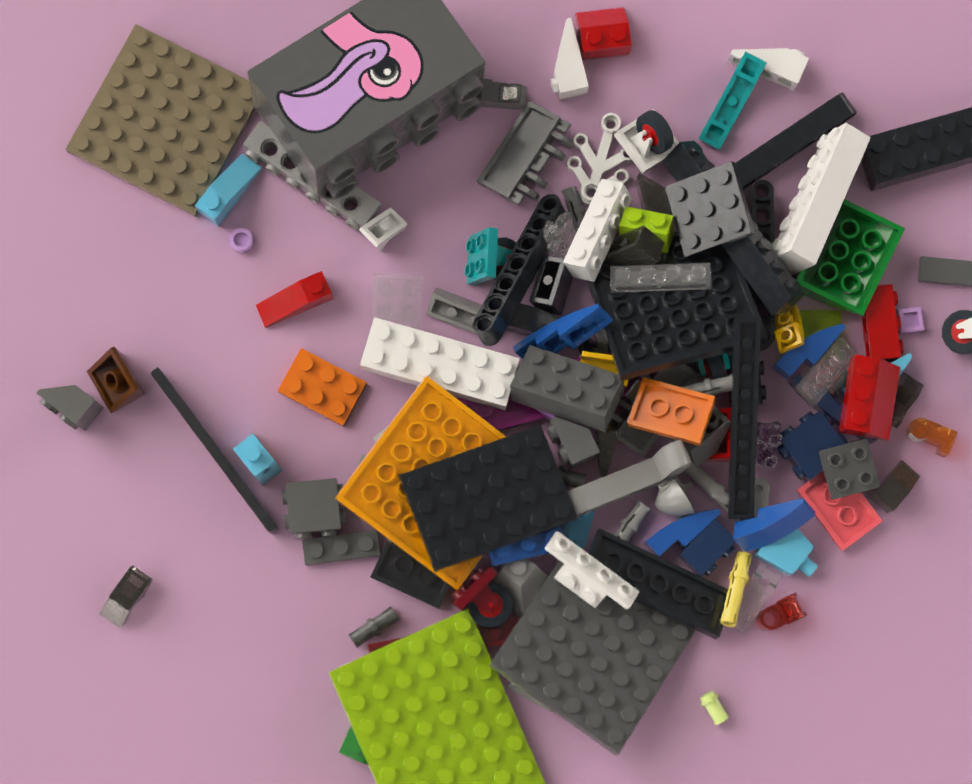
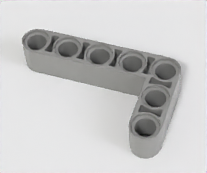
(664, 465)

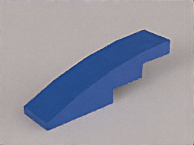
(566, 331)

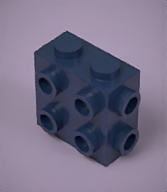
(805, 442)

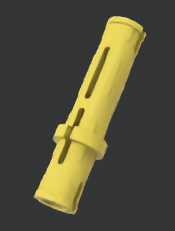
(738, 580)

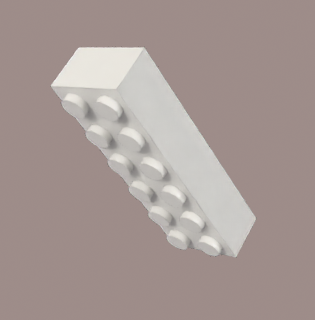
(820, 197)
(454, 365)

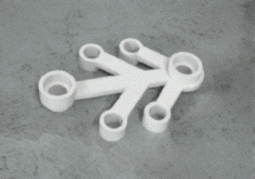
(598, 164)

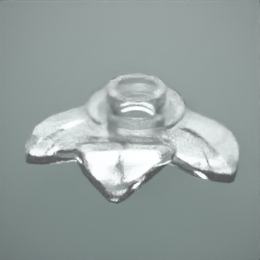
(560, 234)

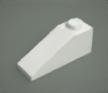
(782, 65)
(569, 71)

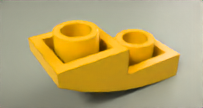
(789, 330)

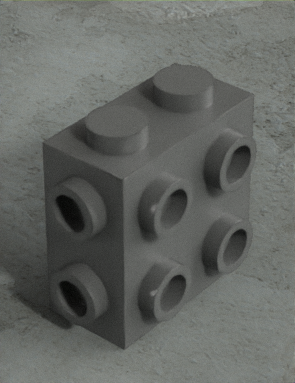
(313, 508)

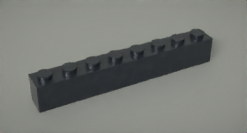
(752, 253)

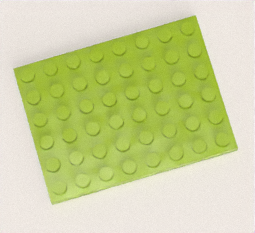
(435, 710)

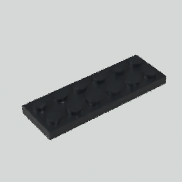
(663, 584)

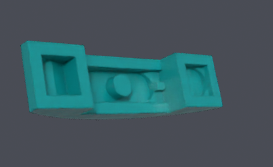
(732, 100)

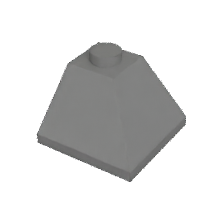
(522, 581)

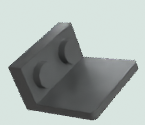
(849, 468)

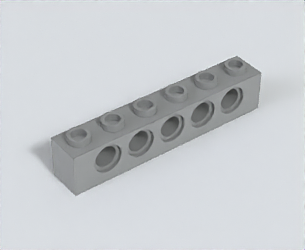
(264, 138)

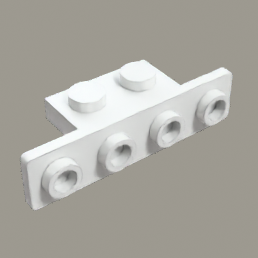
(587, 575)

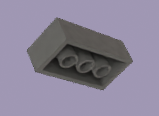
(567, 388)

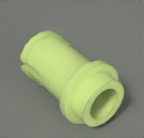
(714, 707)

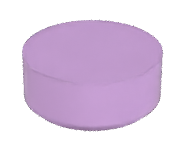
(241, 240)

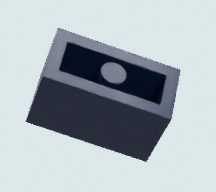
(708, 548)

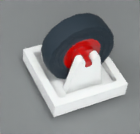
(647, 140)
(958, 332)

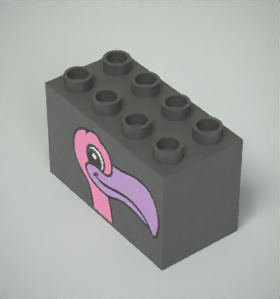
(367, 88)

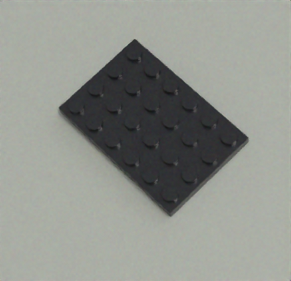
(487, 498)

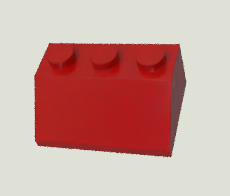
(869, 397)

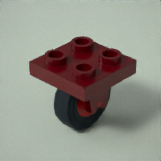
(486, 601)

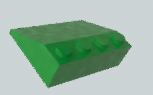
(851, 259)

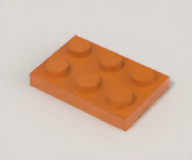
(322, 387)
(671, 411)

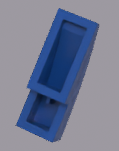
(809, 353)
(772, 524)
(681, 531)

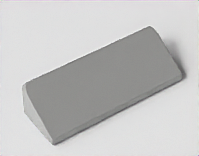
(453, 309)

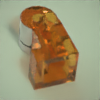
(933, 434)

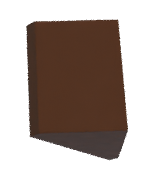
(115, 380)

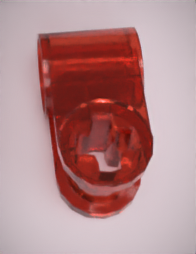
(784, 612)

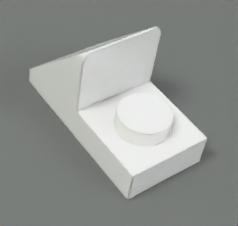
(383, 228)

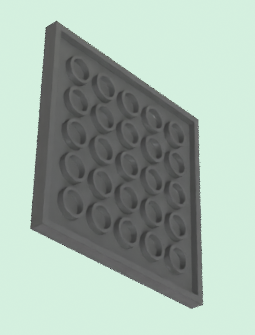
(591, 662)

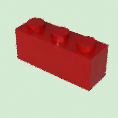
(881, 325)

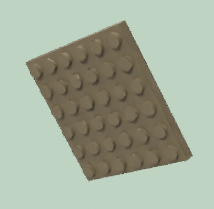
(164, 120)

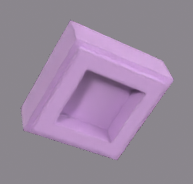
(911, 320)

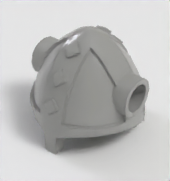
(673, 498)

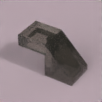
(907, 393)
(125, 596)

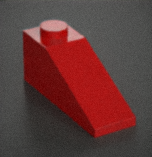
(295, 299)

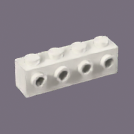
(597, 230)

